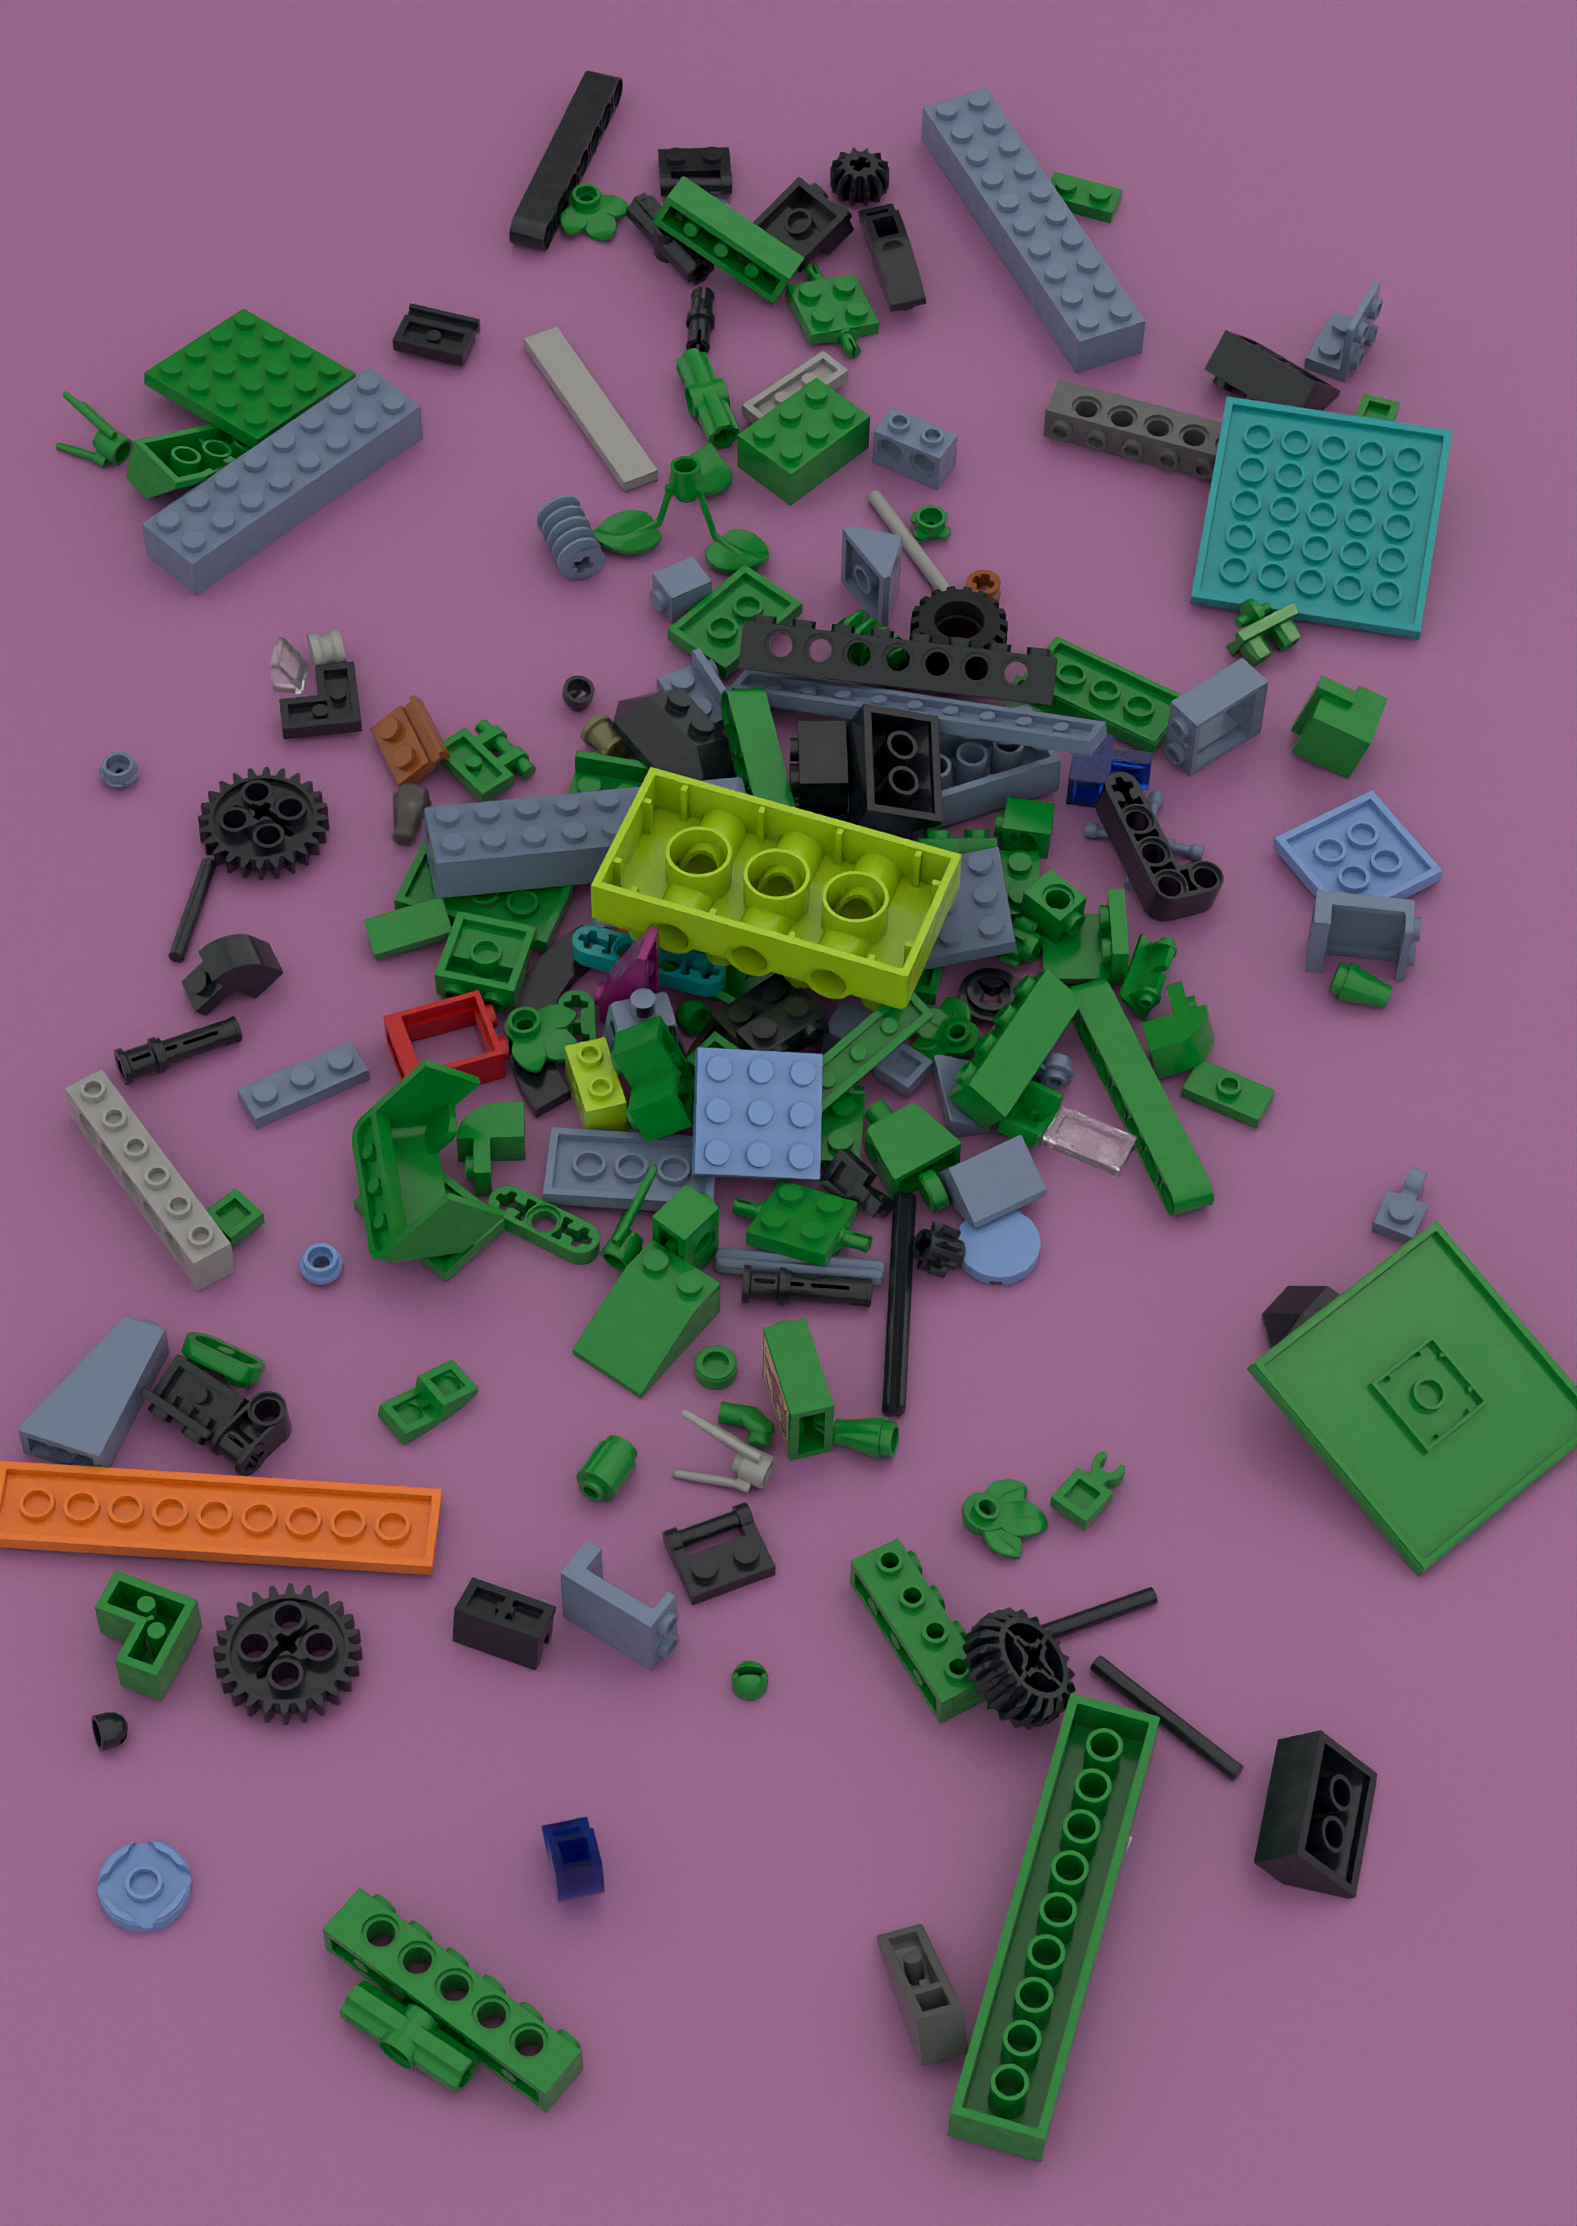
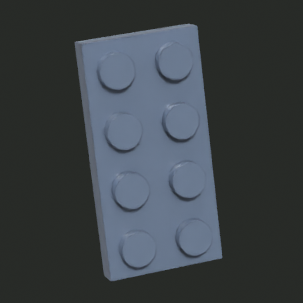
(609, 1167)

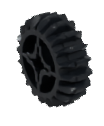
(1018, 1668)

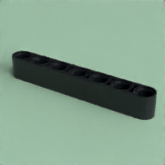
(566, 160)

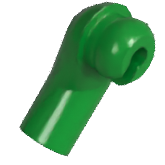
(748, 1417)

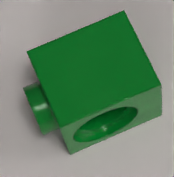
(1025, 826)
(1054, 892)

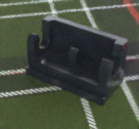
(503, 1623)

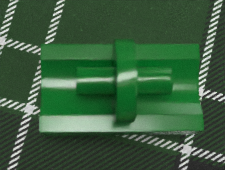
(1251, 639)

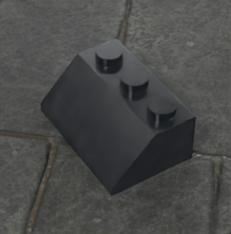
(1266, 375)
(894, 770)
(1316, 1815)

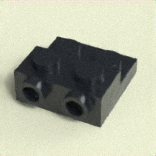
(806, 221)
(773, 1018)

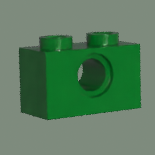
(688, 1227)

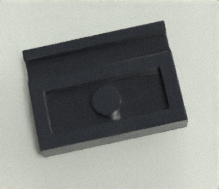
(436, 334)

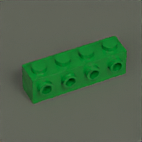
(728, 239)
(1014, 1048)
(916, 1627)

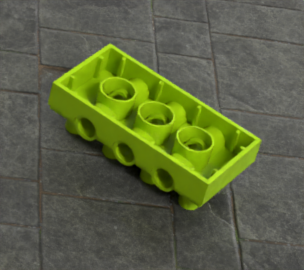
(776, 889)

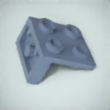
(1344, 339)

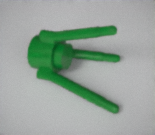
(108, 442)
(625, 1242)

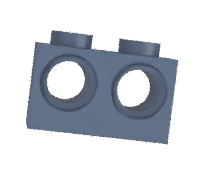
(914, 448)

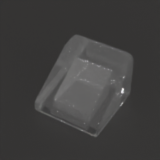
(287, 668)

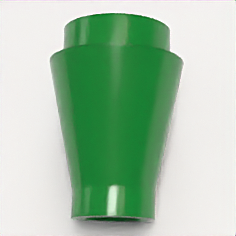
(1358, 986)
(869, 1436)

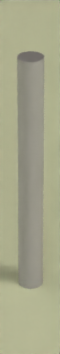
(909, 542)

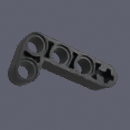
(1160, 883)

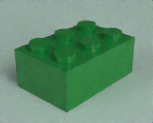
(803, 441)

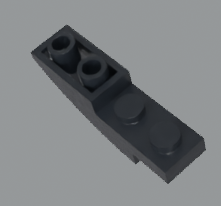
(892, 257)

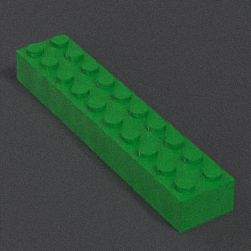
(1054, 1929)

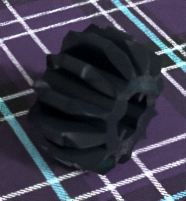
(859, 177)

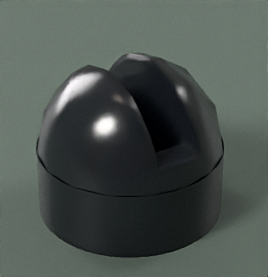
(574, 687)
(109, 1730)

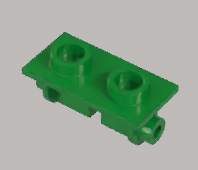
(1145, 974)

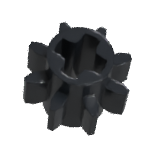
(938, 1249)

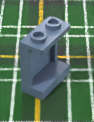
(1362, 929)
(614, 1615)

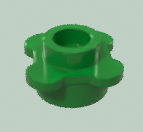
(930, 523)

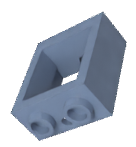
(1215, 717)

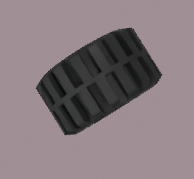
(960, 615)

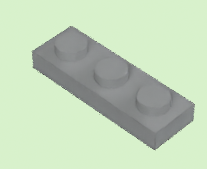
(820, 366)

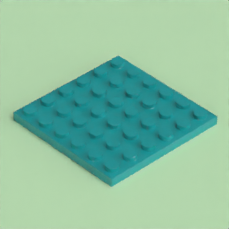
(1322, 516)

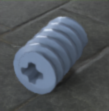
(570, 538)

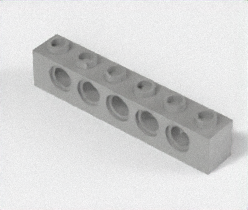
(150, 1180)

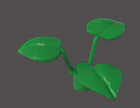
(689, 479)

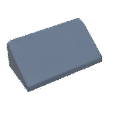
(955, 1118)

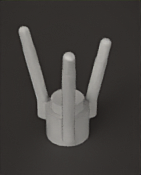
(750, 1464)

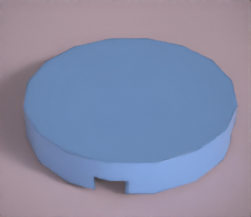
(1001, 1249)
(144, 1886)

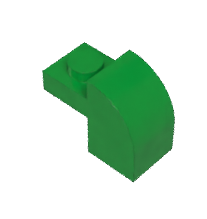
(1181, 1038)
(490, 1135)

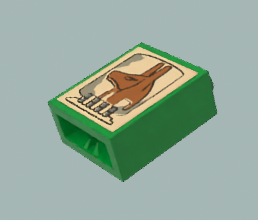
(797, 1389)

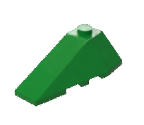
(180, 459)

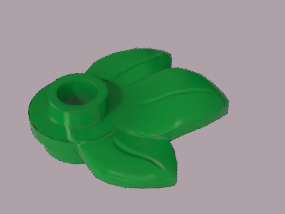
(592, 213)
(939, 1033)
(545, 1035)
(1007, 1517)

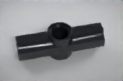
(666, 247)

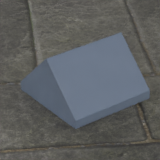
(872, 569)
(993, 1182)

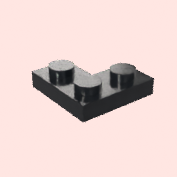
(330, 711)

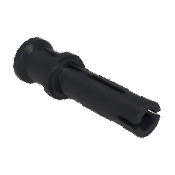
(158, 1054)
(783, 1286)

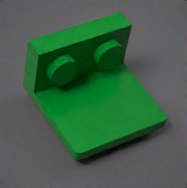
(1095, 949)

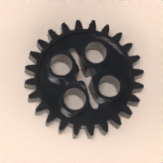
(263, 823)
(288, 1654)

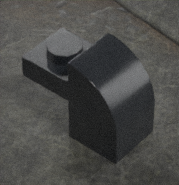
(228, 965)

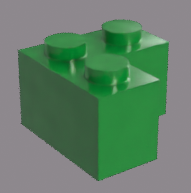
(657, 1077)
(155, 1628)

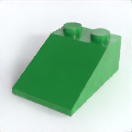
(648, 1319)

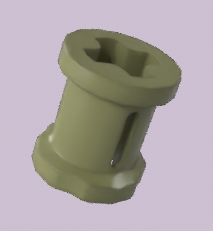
(603, 737)

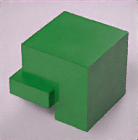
(1337, 725)

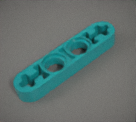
(620, 942)

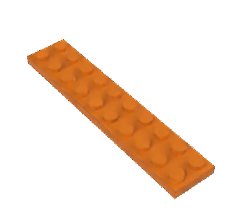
(219, 1517)

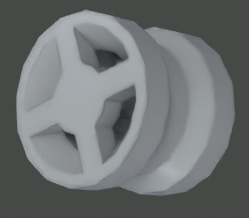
(326, 648)

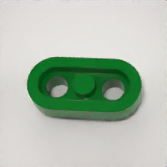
(215, 1354)

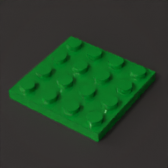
(247, 377)

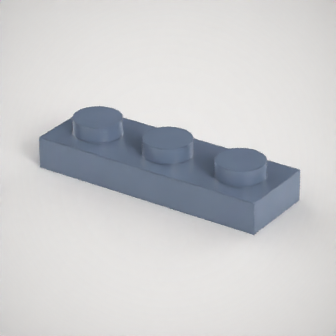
(303, 1084)

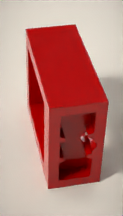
(443, 1017)

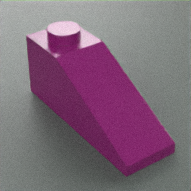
(633, 971)

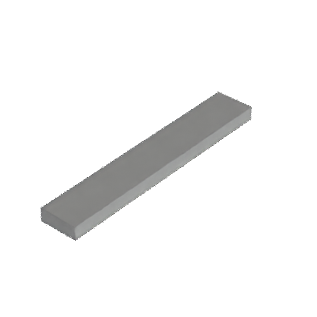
(591, 409)

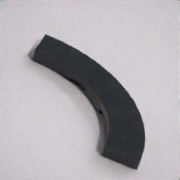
(543, 986)

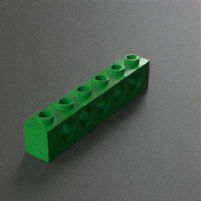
(536, 2077)

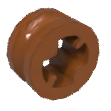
(985, 578)

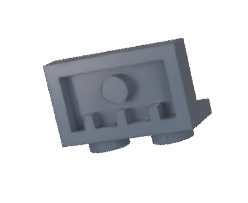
(701, 683)

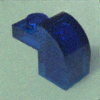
(1090, 772)
(573, 1859)

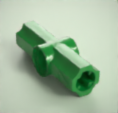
(707, 398)
(410, 2036)

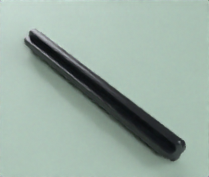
(899, 1305)

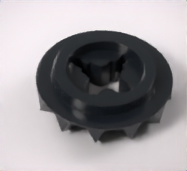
(989, 981)

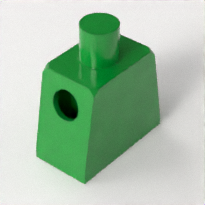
(906, 1145)

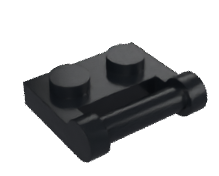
(703, 166)
(724, 1565)

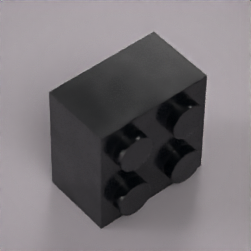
(820, 768)

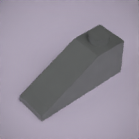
(924, 1995)

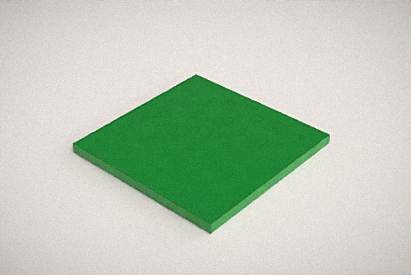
(1424, 1396)

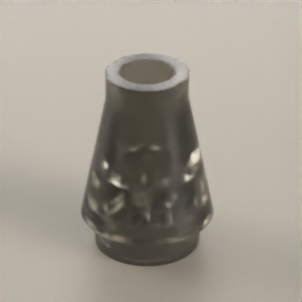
(409, 813)

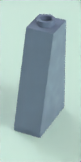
(99, 1399)

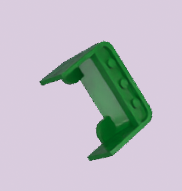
(402, 1170)

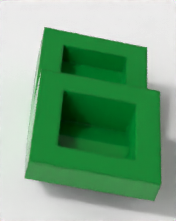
(432, 1401)

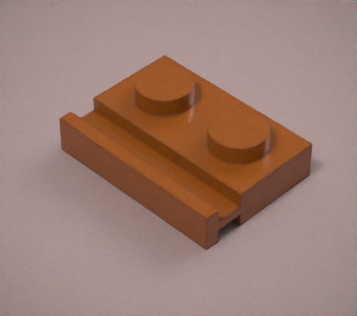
(410, 742)

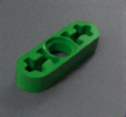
(555, 1240)

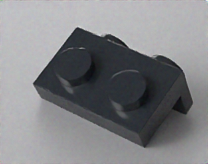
(193, 1399)

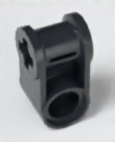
(249, 1440)

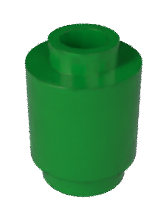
(607, 1469)

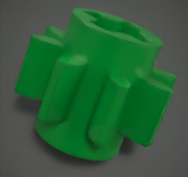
(1027, 943)

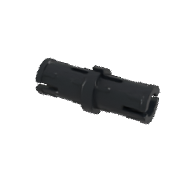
(700, 319)

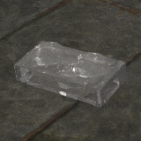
(1090, 1141)

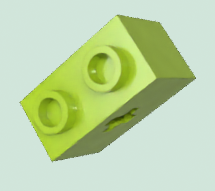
(595, 1086)

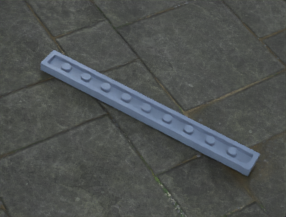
(955, 717)

